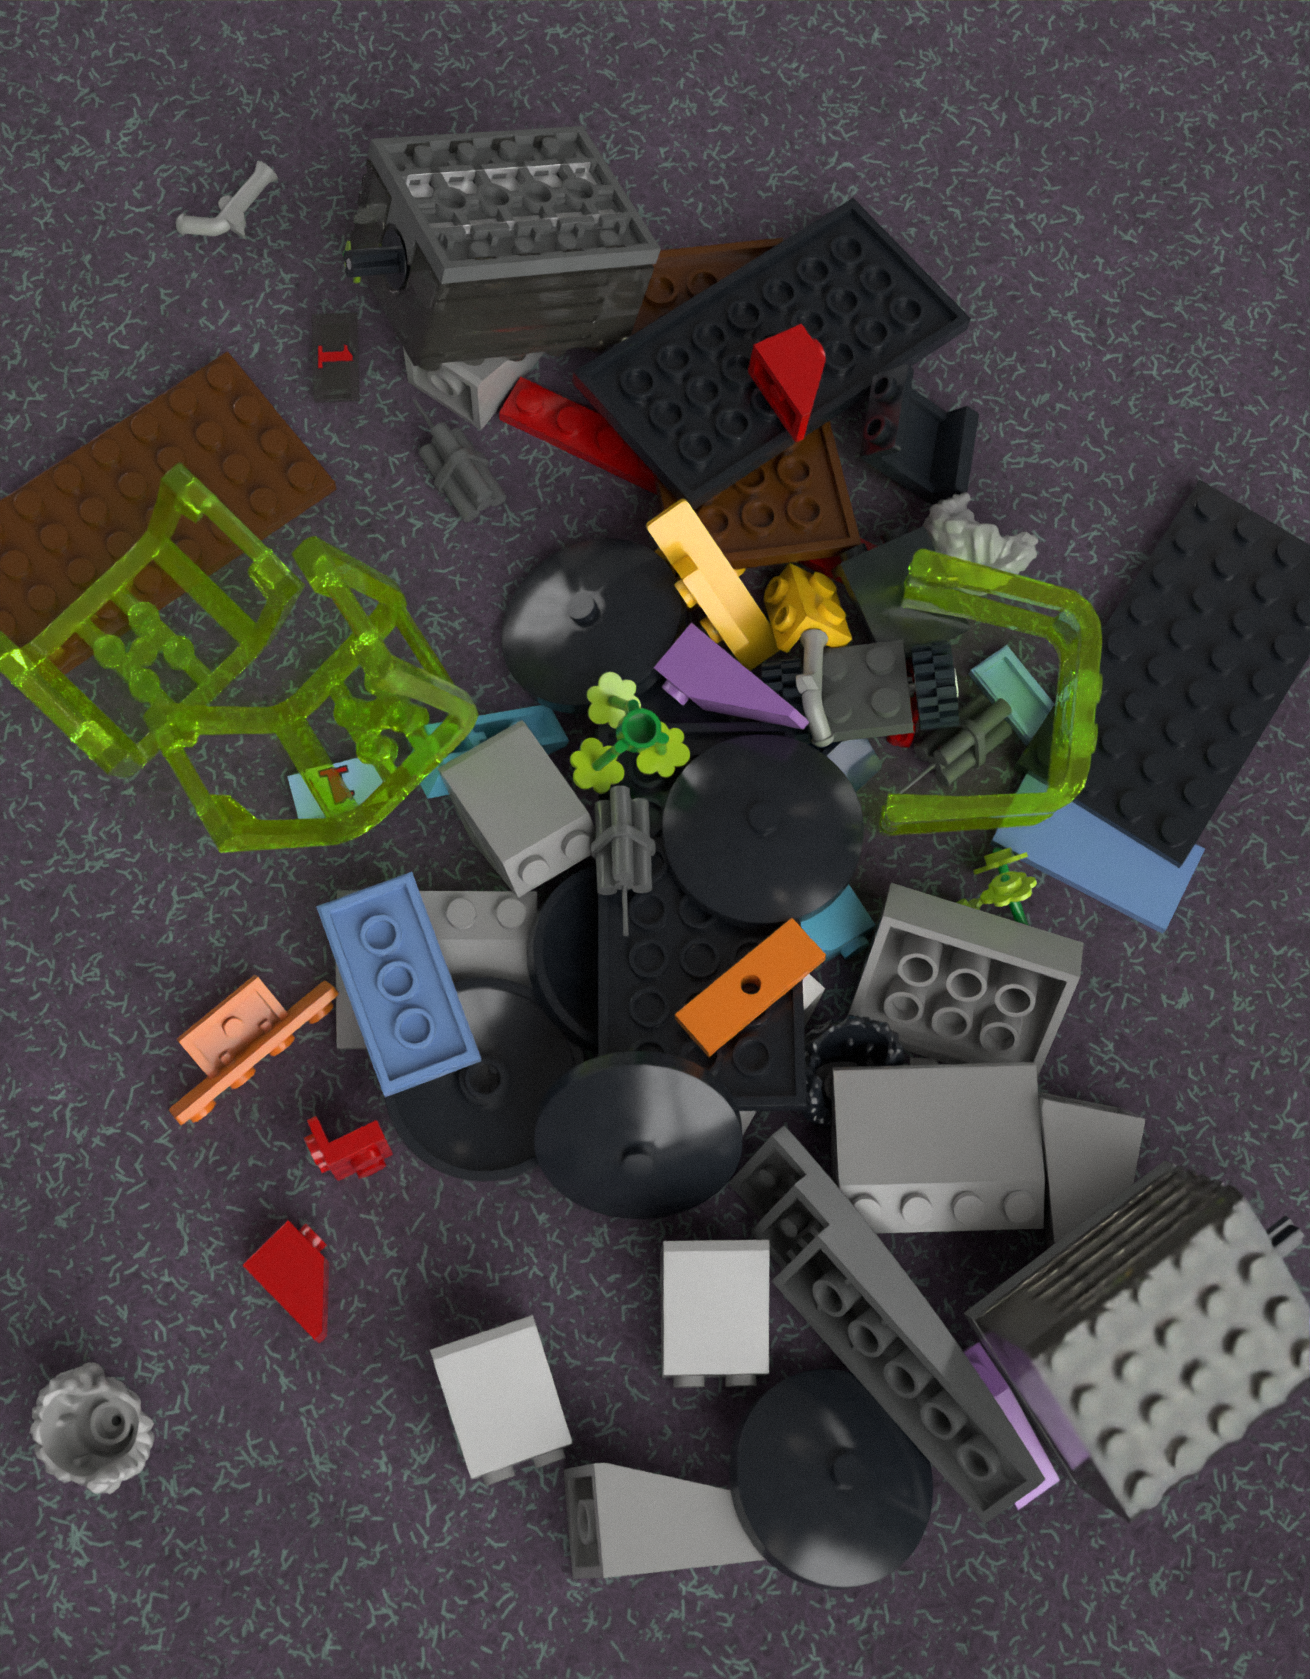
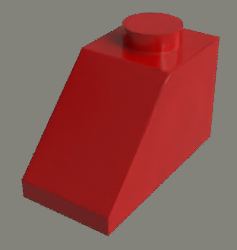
(789, 375)
(295, 1276)

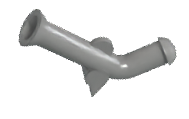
(231, 208)
(810, 686)

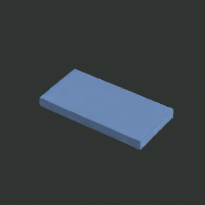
(1101, 861)
(398, 984)

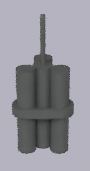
(459, 470)
(964, 746)
(623, 846)

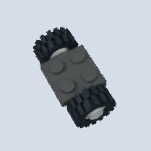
(870, 691)

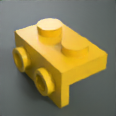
(804, 602)

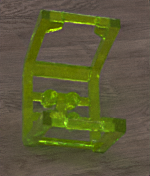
(1078, 643)
(386, 676)
(71, 709)

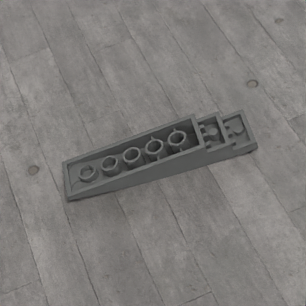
(882, 1326)

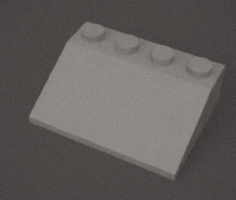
(477, 936)
(965, 981)
(939, 1146)

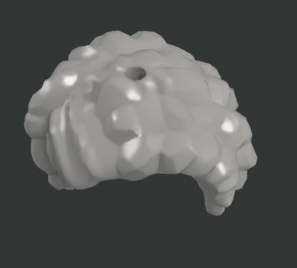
(960, 536)
(82, 1432)

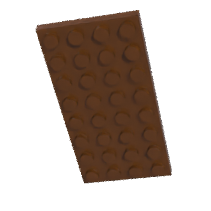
(100, 499)
(795, 501)

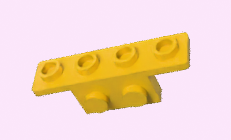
(713, 585)

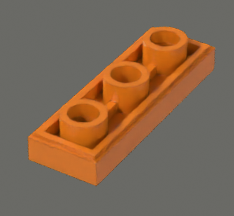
(772, 966)

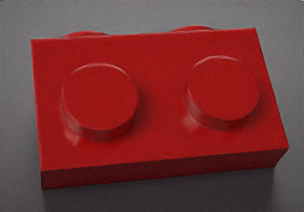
(353, 1153)

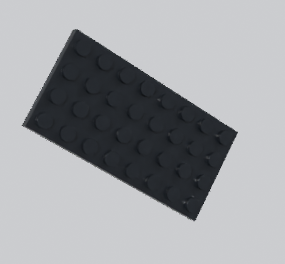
(684, 381)
(1191, 672)
(681, 950)

